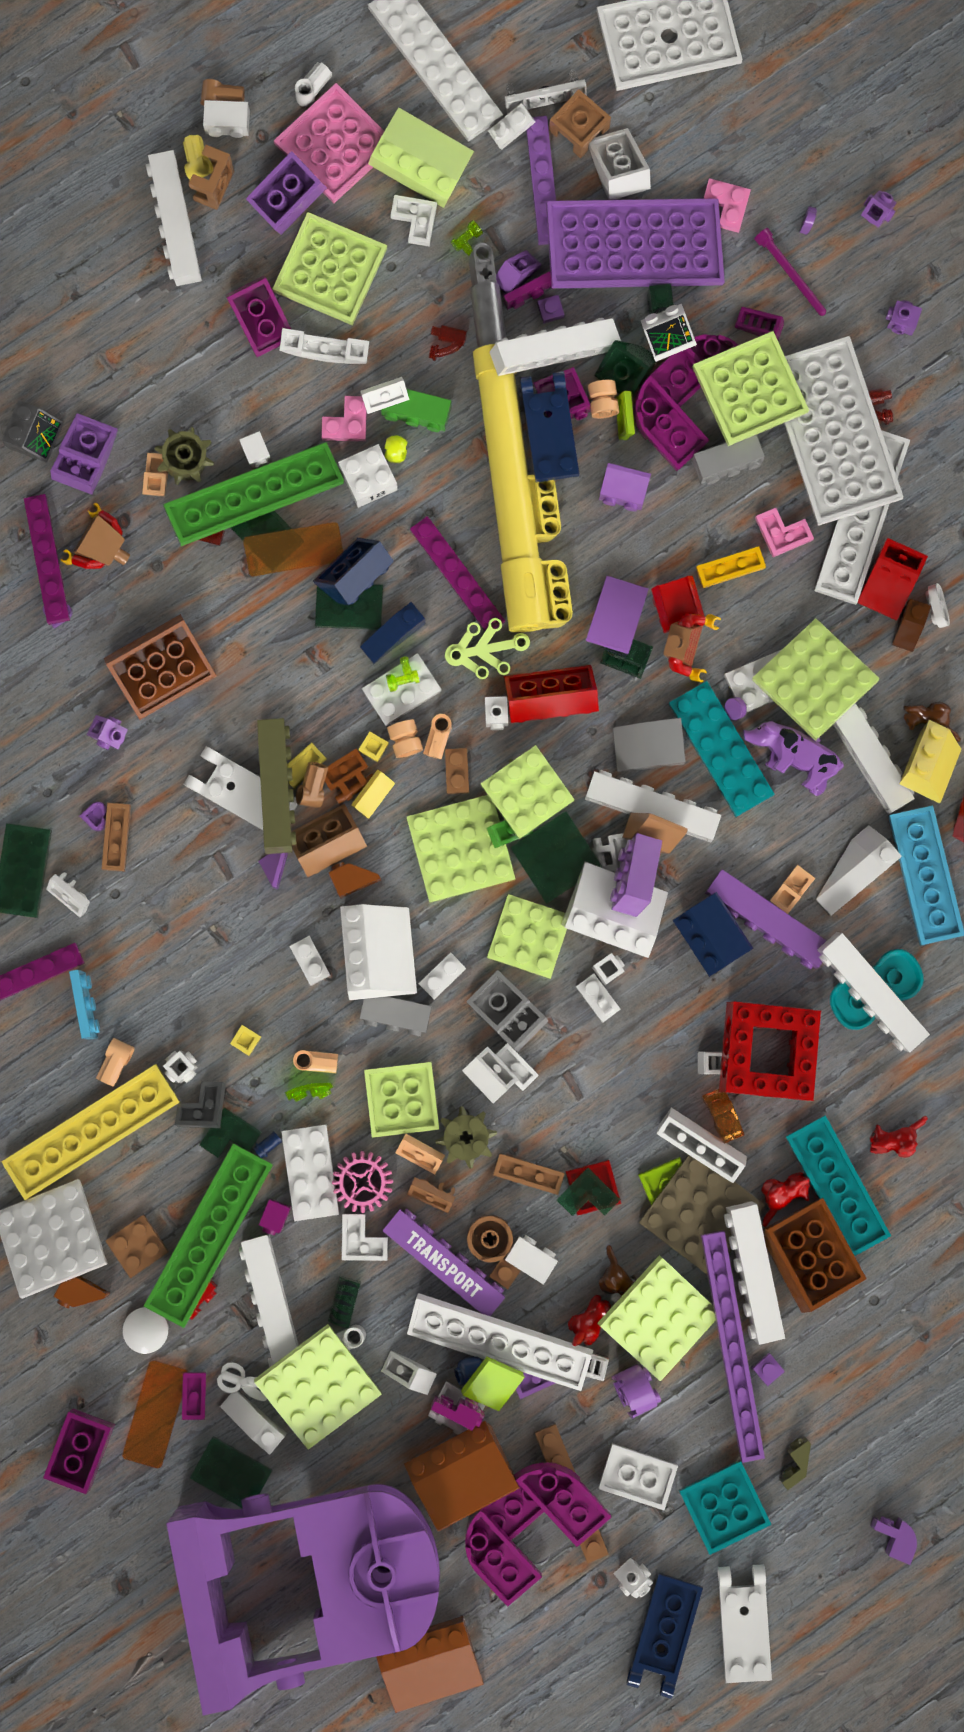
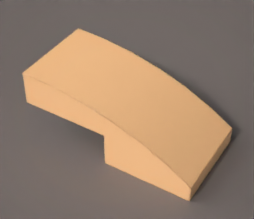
(154, 481)
(792, 889)

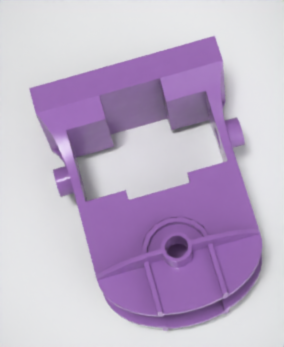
(362, 1605)

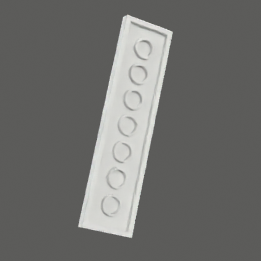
(437, 65)
(856, 540)
(499, 1340)

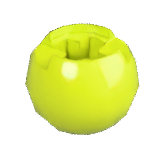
(395, 449)

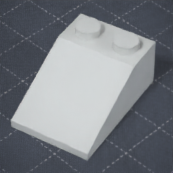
(620, 164)

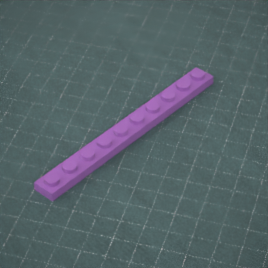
(732, 1346)

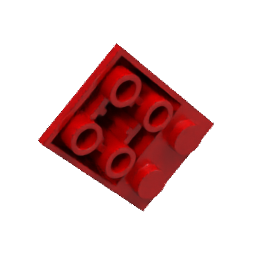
(892, 579)

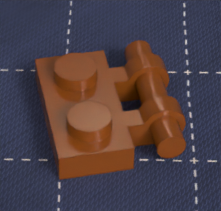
(344, 770)

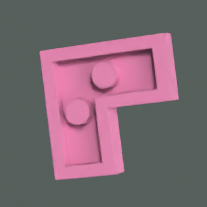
(733, 201)
(347, 428)
(782, 538)

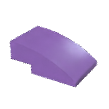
(83, 454)
(617, 614)

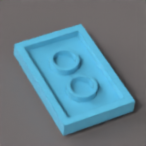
(84, 1004)

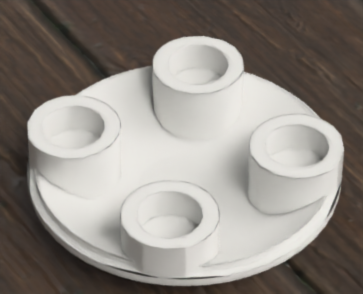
(145, 1330)

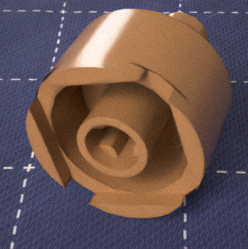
(481, 1248)

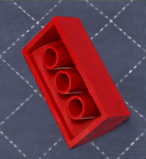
(551, 693)

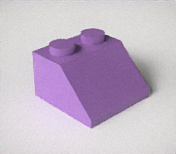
(624, 487)

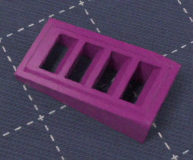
(763, 316)

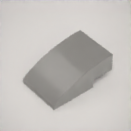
(649, 745)
(507, 1011)

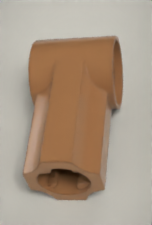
(215, 91)
(312, 791)

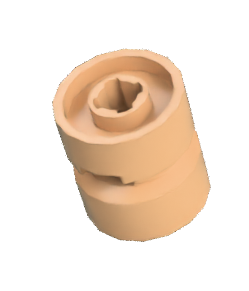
(603, 403)
(405, 740)

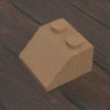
(655, 827)

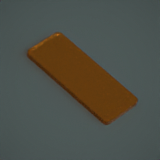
(292, 549)
(155, 1414)

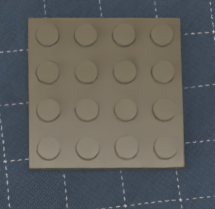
(694, 1206)

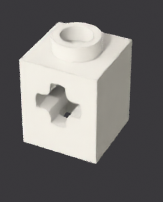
(255, 450)

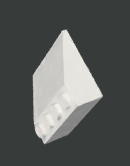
(591, 913)
(378, 951)

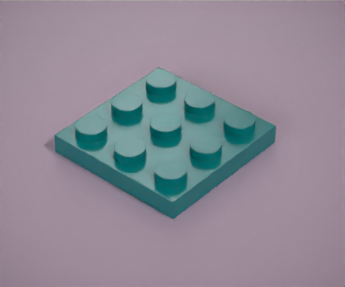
(725, 1507)

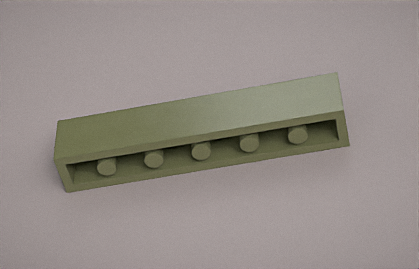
(275, 786)

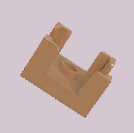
(580, 122)
(212, 191)

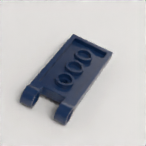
(551, 437)
(666, 1623)

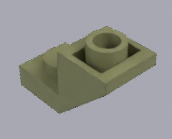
(800, 1454)

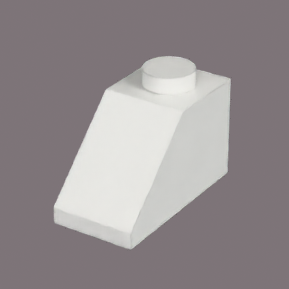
(408, 1373)

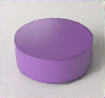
(735, 708)

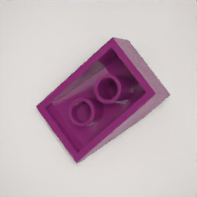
(259, 315)

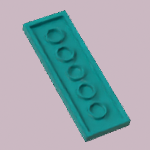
(721, 749)
(838, 1184)

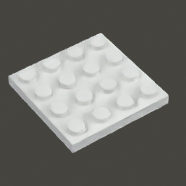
(50, 1239)

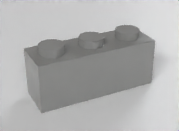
(727, 460)
(396, 1014)

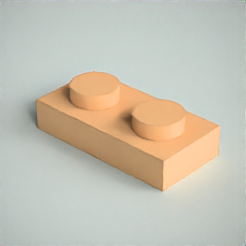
(420, 1154)

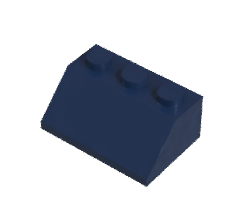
(354, 570)
(712, 934)

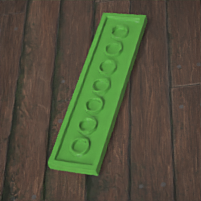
(253, 494)
(208, 1236)

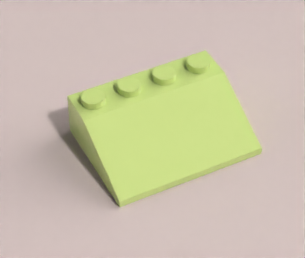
(420, 157)

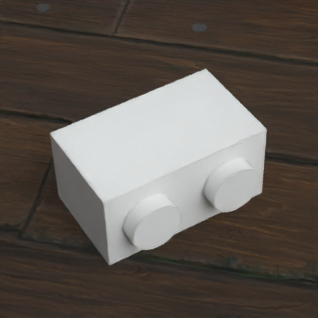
(226, 118)
(490, 1075)
(532, 1259)

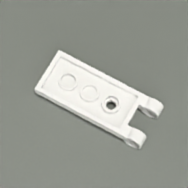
(246, 796)
(745, 1636)

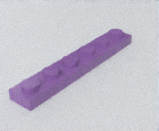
(541, 173)

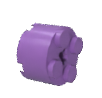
(635, 1390)

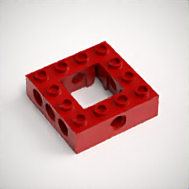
(737, 1049)

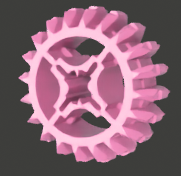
(373, 1166)

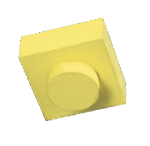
(373, 746)
(245, 1040)

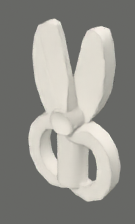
(247, 1384)

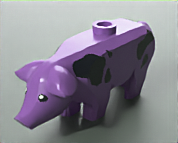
(798, 750)

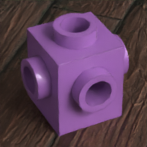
(879, 208)
(903, 317)
(107, 732)

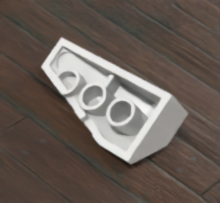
(861, 863)

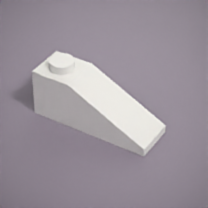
(253, 1422)

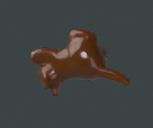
(936, 712)
(615, 1277)

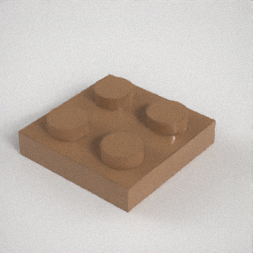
(137, 1246)

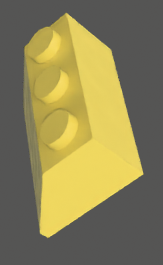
(931, 762)

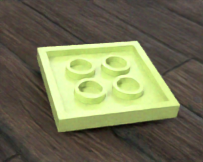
(527, 792)
(528, 936)
(401, 1099)

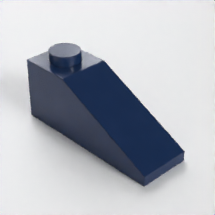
(393, 632)

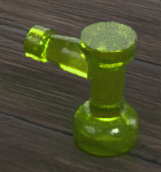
(461, 242)
(408, 677)

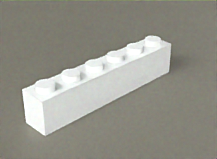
(174, 218)
(553, 346)
(873, 759)
(629, 798)
(873, 992)
(755, 1273)
(269, 1297)

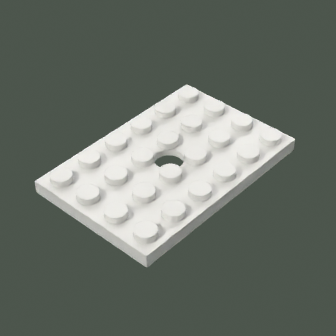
(640, 55)

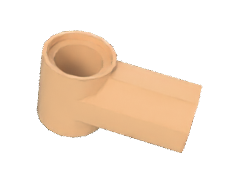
(437, 739)
(117, 1056)
(318, 1061)

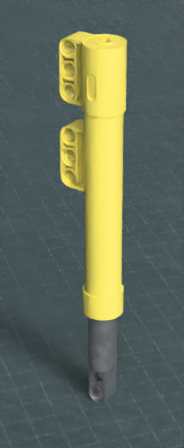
(517, 496)

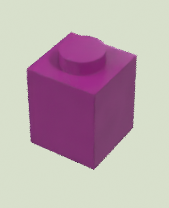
(274, 1217)

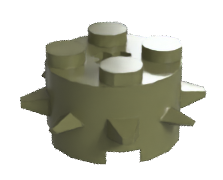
(182, 443)
(458, 1148)

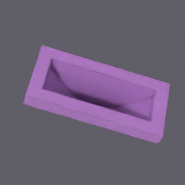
(273, 867)

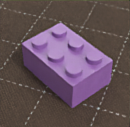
(286, 193)
(636, 875)

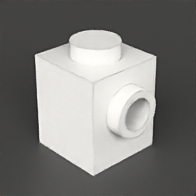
(496, 712)
(609, 968)

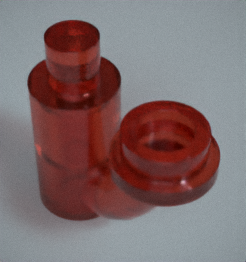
(450, 335)
(877, 397)

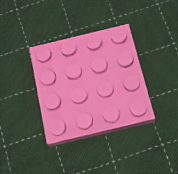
(333, 141)

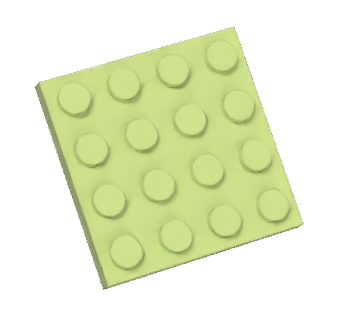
(330, 268)
(750, 388)
(815, 679)
(457, 848)
(659, 1318)
(317, 1386)

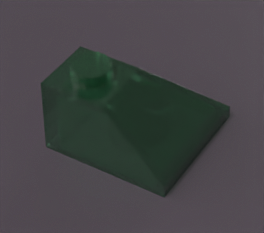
(626, 365)

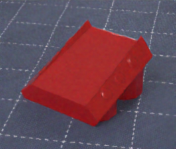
(676, 600)

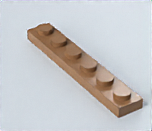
(555, 1452)

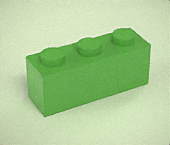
(421, 410)

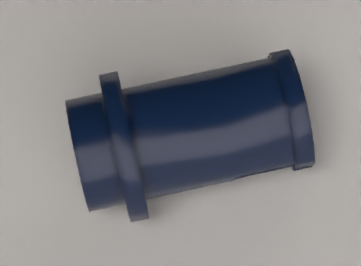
(267, 1145)

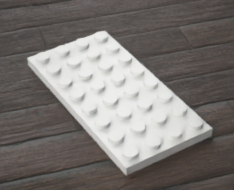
(840, 436)

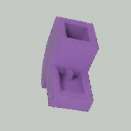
(903, 1540)

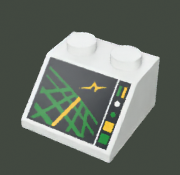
(668, 332)

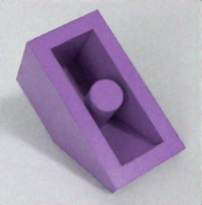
(516, 271)

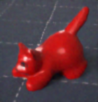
(901, 1141)
(780, 1194)
(586, 1324)

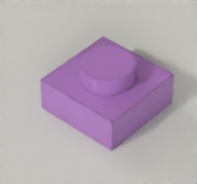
(550, 309)
(768, 1369)

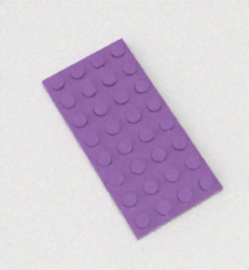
(634, 243)

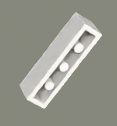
(702, 1145)

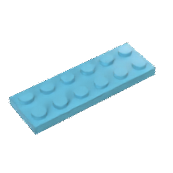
(926, 875)

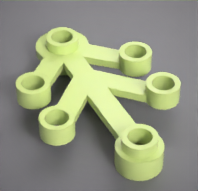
(483, 649)

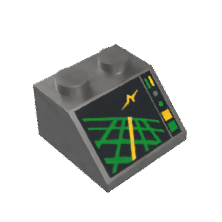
(32, 431)

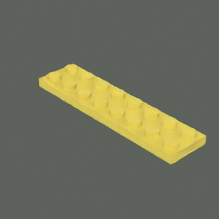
(90, 1132)

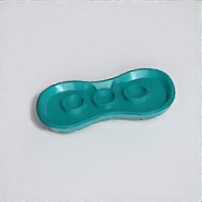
(897, 970)

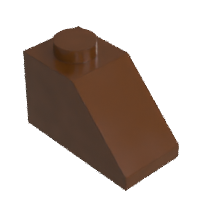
(911, 625)

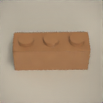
(327, 840)

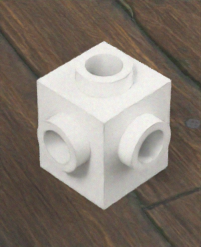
(173, 1062)
(634, 1578)

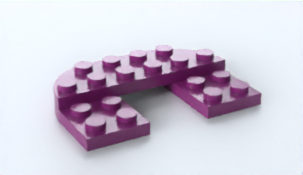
(665, 391)
(491, 1529)

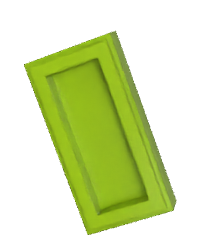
(625, 418)

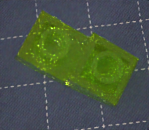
(316, 1089)

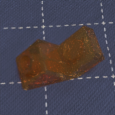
(724, 1115)

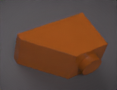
(351, 878)
(79, 1292)

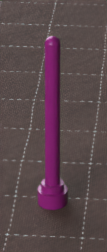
(766, 240)

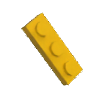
(730, 567)

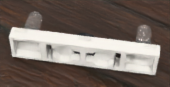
(544, 95)

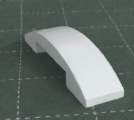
(324, 349)

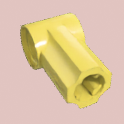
(196, 162)

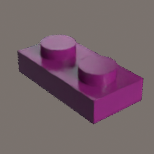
(193, 1395)

